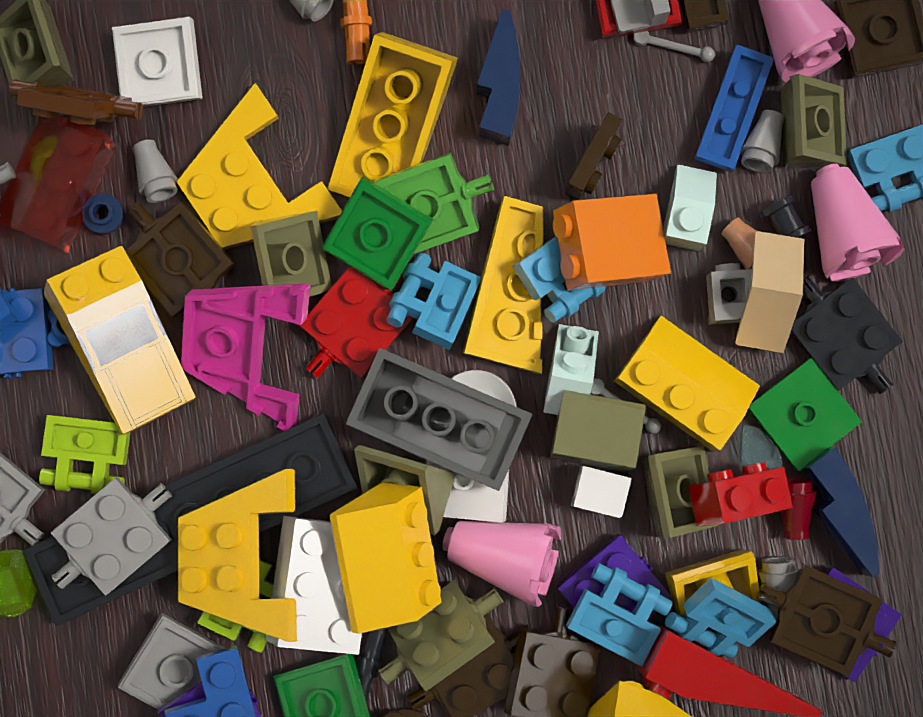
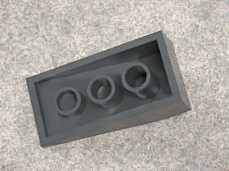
(439, 419)

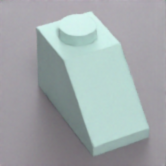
(690, 208)

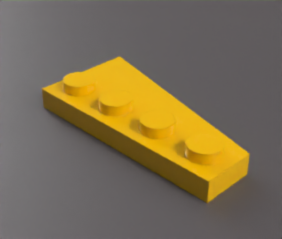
(504, 316)

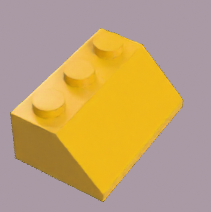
(688, 384)
(386, 557)

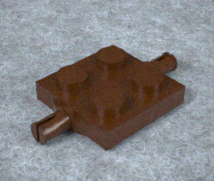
(82, 104)

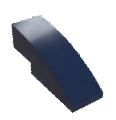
(500, 82)
(844, 510)

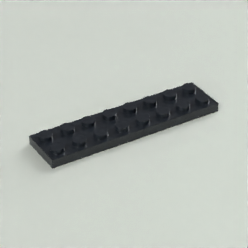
(319, 478)

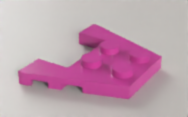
(227, 339)

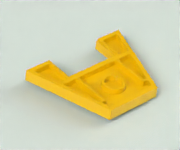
(232, 185)
(222, 557)

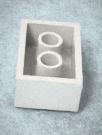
(311, 574)

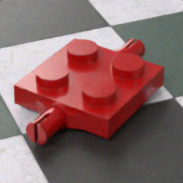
(352, 323)

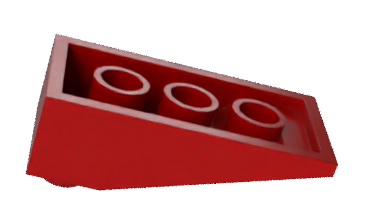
(701, 675)

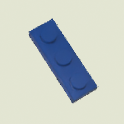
(734, 108)

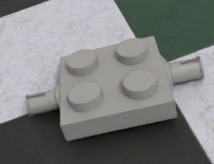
(17, 496)
(111, 536)

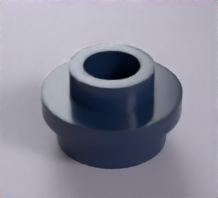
(111, 222)

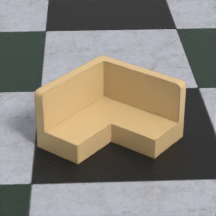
(773, 292)

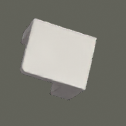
(601, 491)

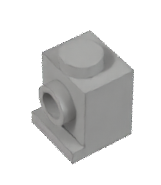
(727, 277)

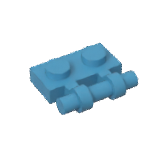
(887, 159)
(542, 276)
(445, 306)
(727, 613)
(614, 626)

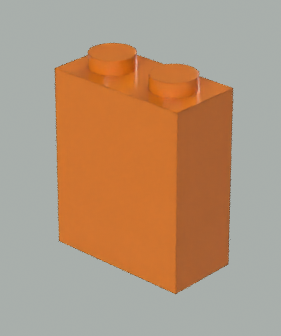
(611, 241)

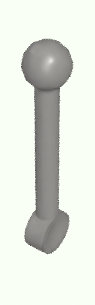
(642, 38)
(651, 424)

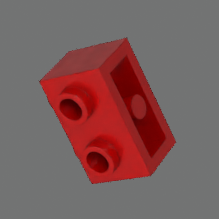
(741, 496)

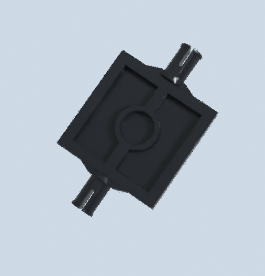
(845, 334)

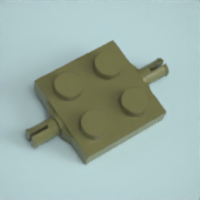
(442, 637)

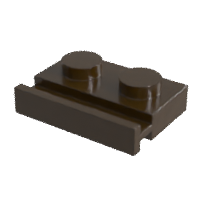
(603, 145)

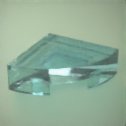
(758, 448)

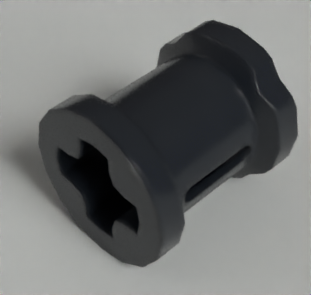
(785, 218)

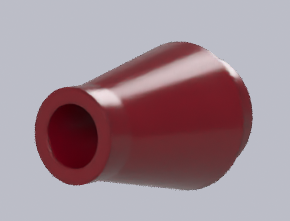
(797, 519)

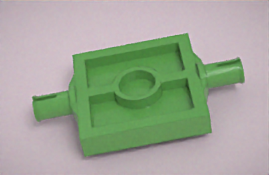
(441, 194)

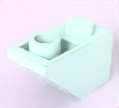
(571, 364)

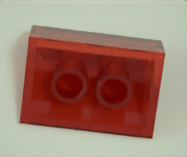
(55, 181)

